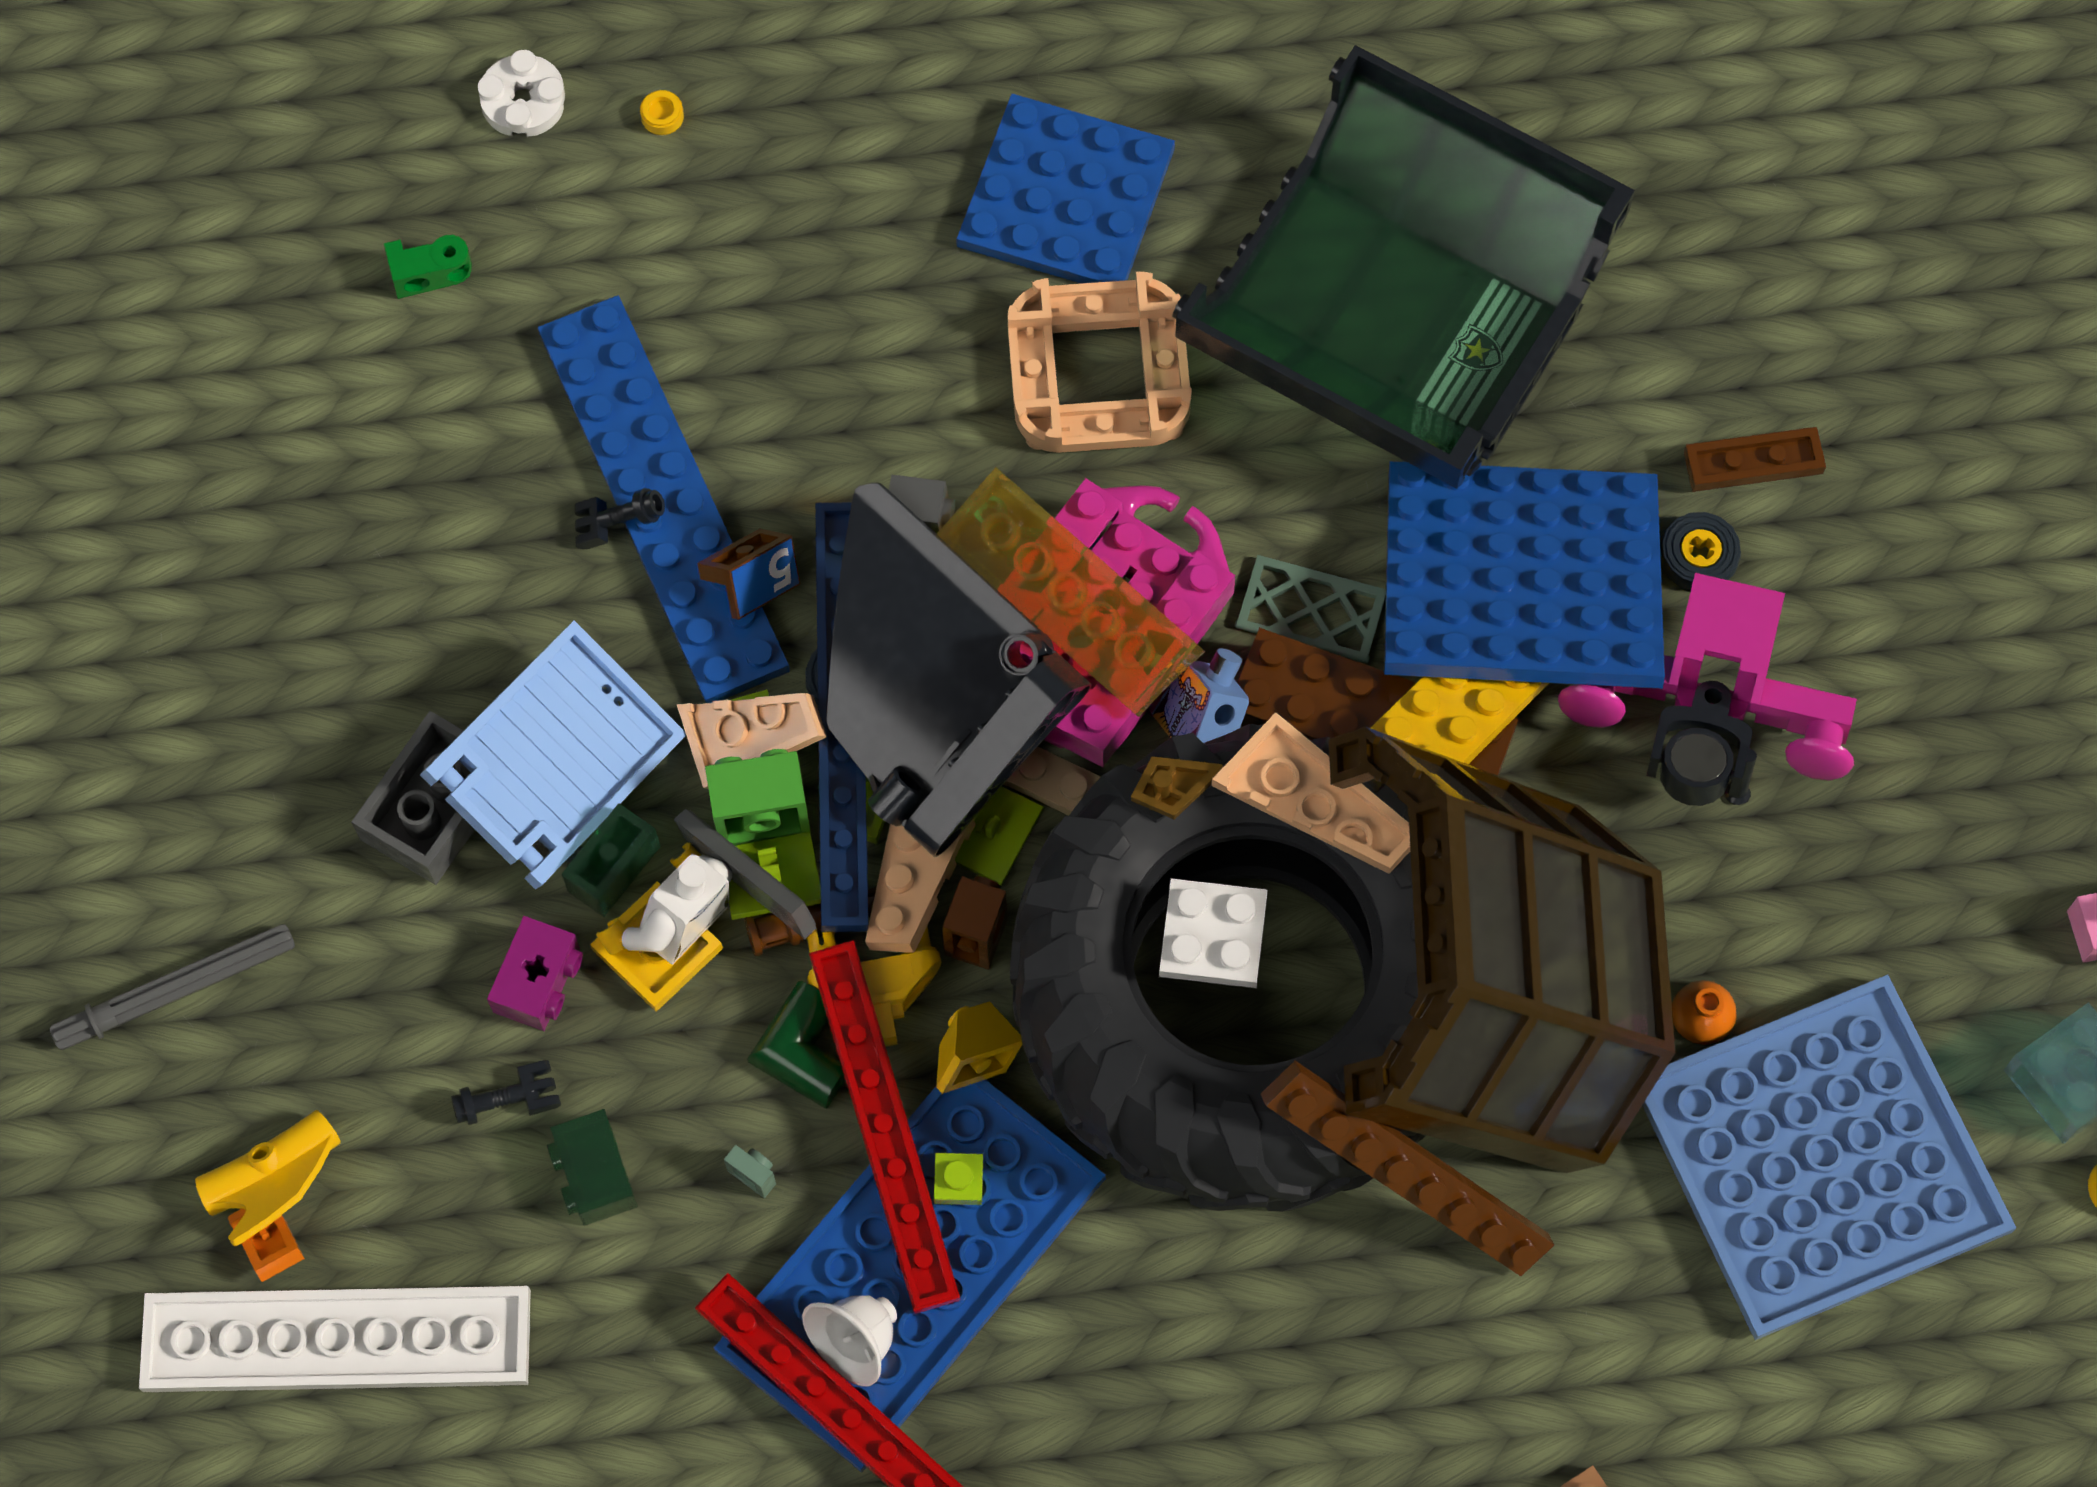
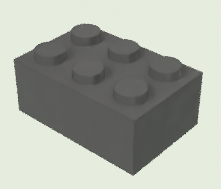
(409, 816)

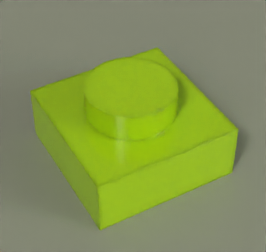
(958, 1179)

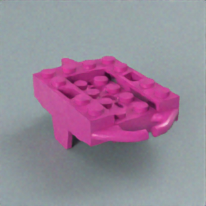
(1178, 583)

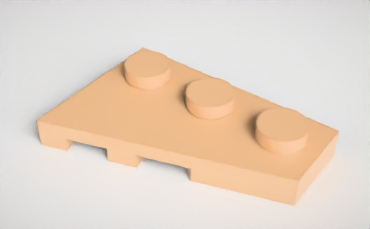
(749, 727)

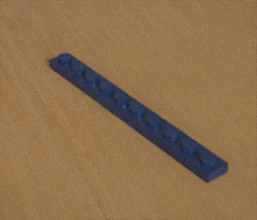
(840, 779)

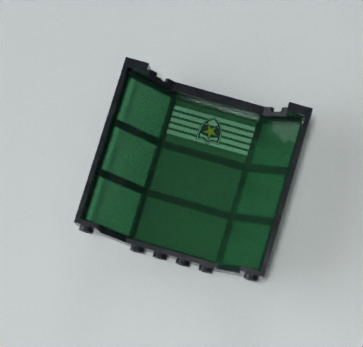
(1412, 270)

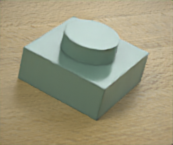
(751, 1169)

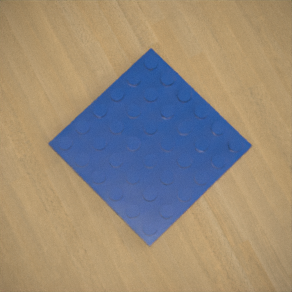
(1525, 577)

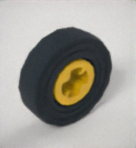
(1699, 530)

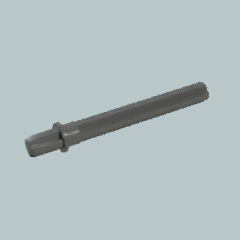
(171, 987)

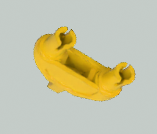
(891, 980)

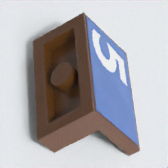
(753, 570)

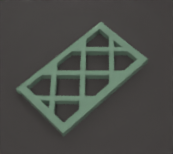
(1341, 587)

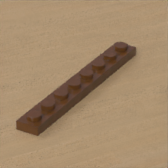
(1407, 1169)

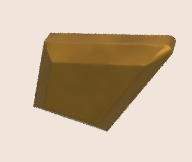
(1173, 784)

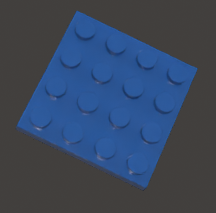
(1065, 193)

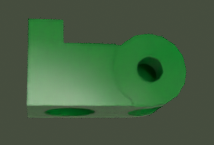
(428, 266)

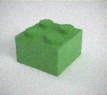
(758, 797)

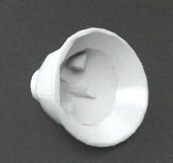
(852, 1335)

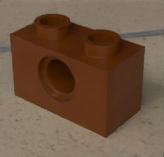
(975, 921)

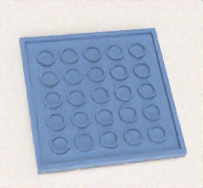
(1823, 1157)

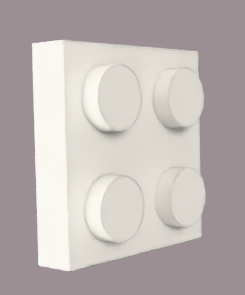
(1213, 933)

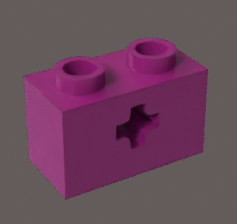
(534, 948)

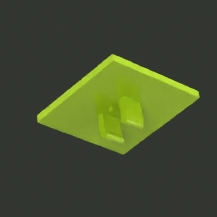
(999, 835)
(786, 859)

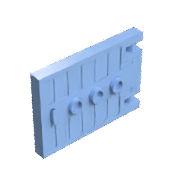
(555, 753)

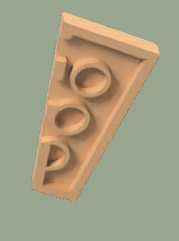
(1291, 781)
(908, 890)

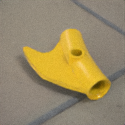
(269, 1176)

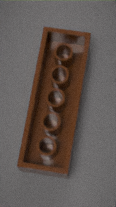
(1330, 693)

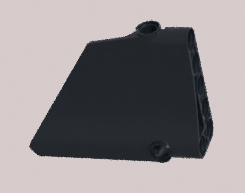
(933, 674)

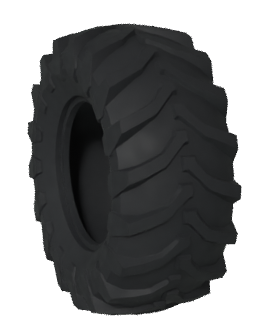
(1104, 1055)

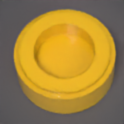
(661, 112)

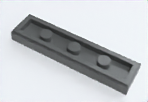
(747, 874)

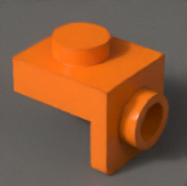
(271, 1248)

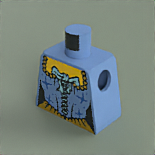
(1204, 699)

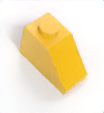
(975, 1047)

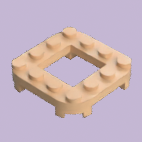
(1087, 307)

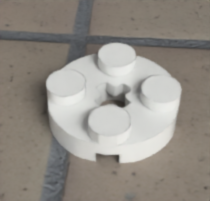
(519, 72)

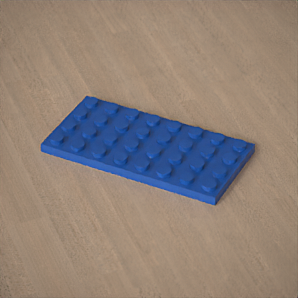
(1028, 1199)

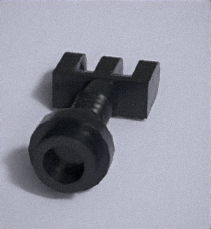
(596, 518)
(527, 1090)

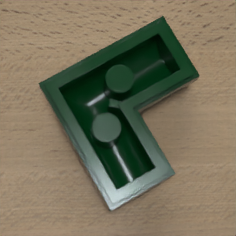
(789, 1051)

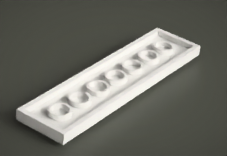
(335, 1339)

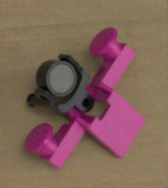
(1738, 626)

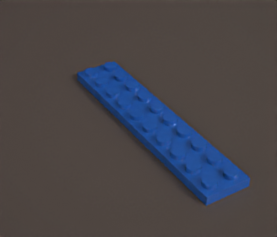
(642, 448)

